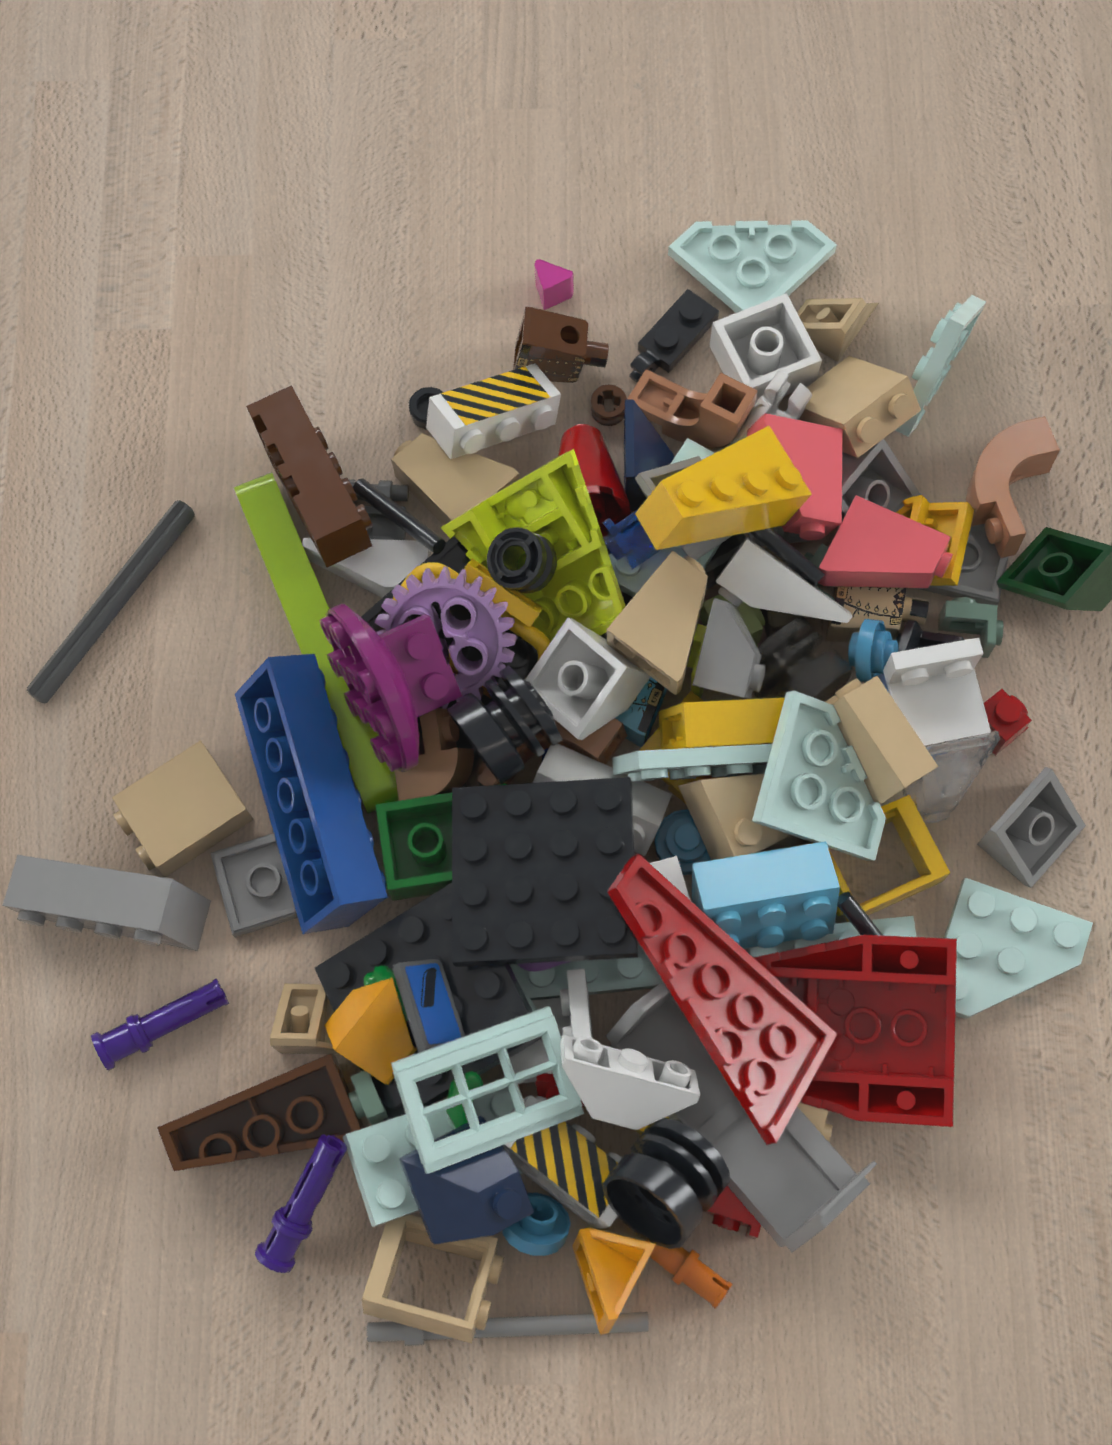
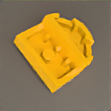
(946, 517)

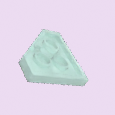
(751, 259)
(949, 339)
(817, 782)
(1008, 945)

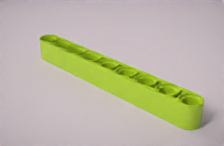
(304, 608)

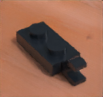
(674, 334)

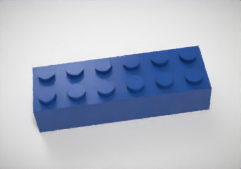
(310, 793)

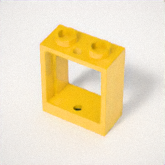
(720, 723)
(919, 847)

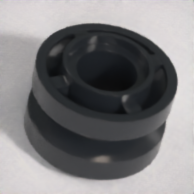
(504, 557)

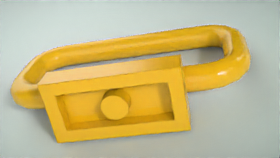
(519, 605)

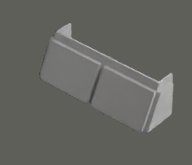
(785, 1185)

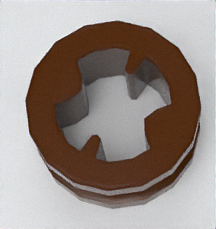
(597, 405)

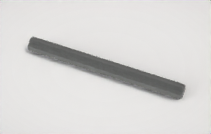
(110, 602)

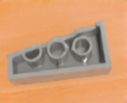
(107, 901)

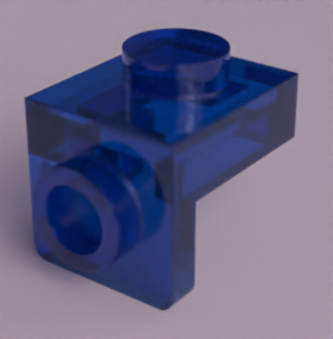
(628, 541)

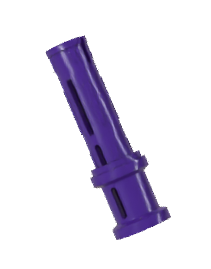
(139, 1031)
(294, 1221)

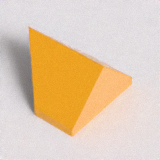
(371, 1029)
(609, 1271)

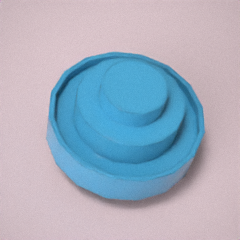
(870, 649)
(680, 838)
(543, 1230)

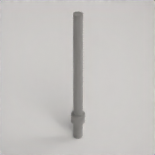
(513, 1327)

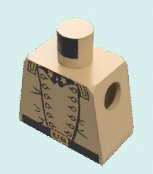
(877, 604)

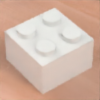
(763, 341)

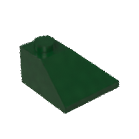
(1062, 571)

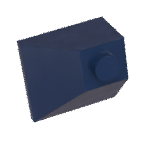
(642, 451)
(468, 1197)

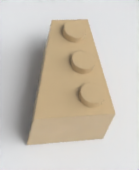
(725, 814)

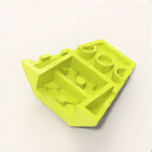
(558, 507)

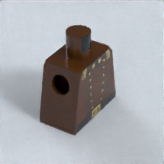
(557, 345)

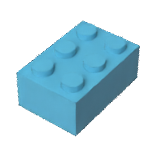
(770, 894)

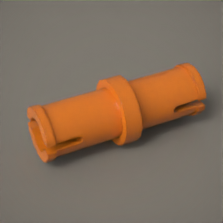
(692, 1272)

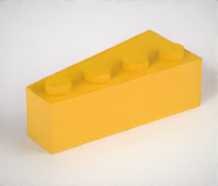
(725, 494)

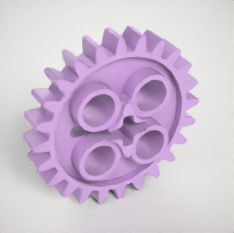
(483, 630)

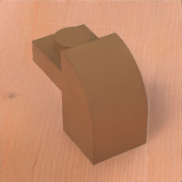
(441, 765)

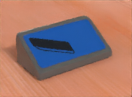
(428, 1003)

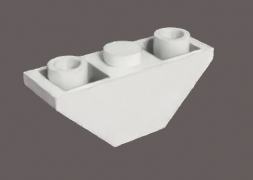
(626, 1084)

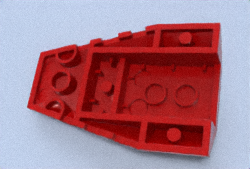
(892, 1024)

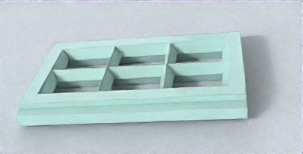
(500, 1130)

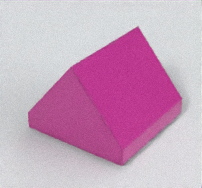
(553, 283)

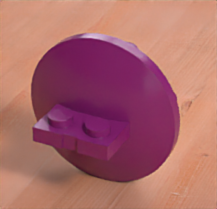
(390, 679)

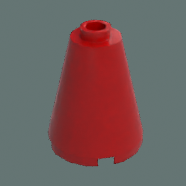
(598, 473)

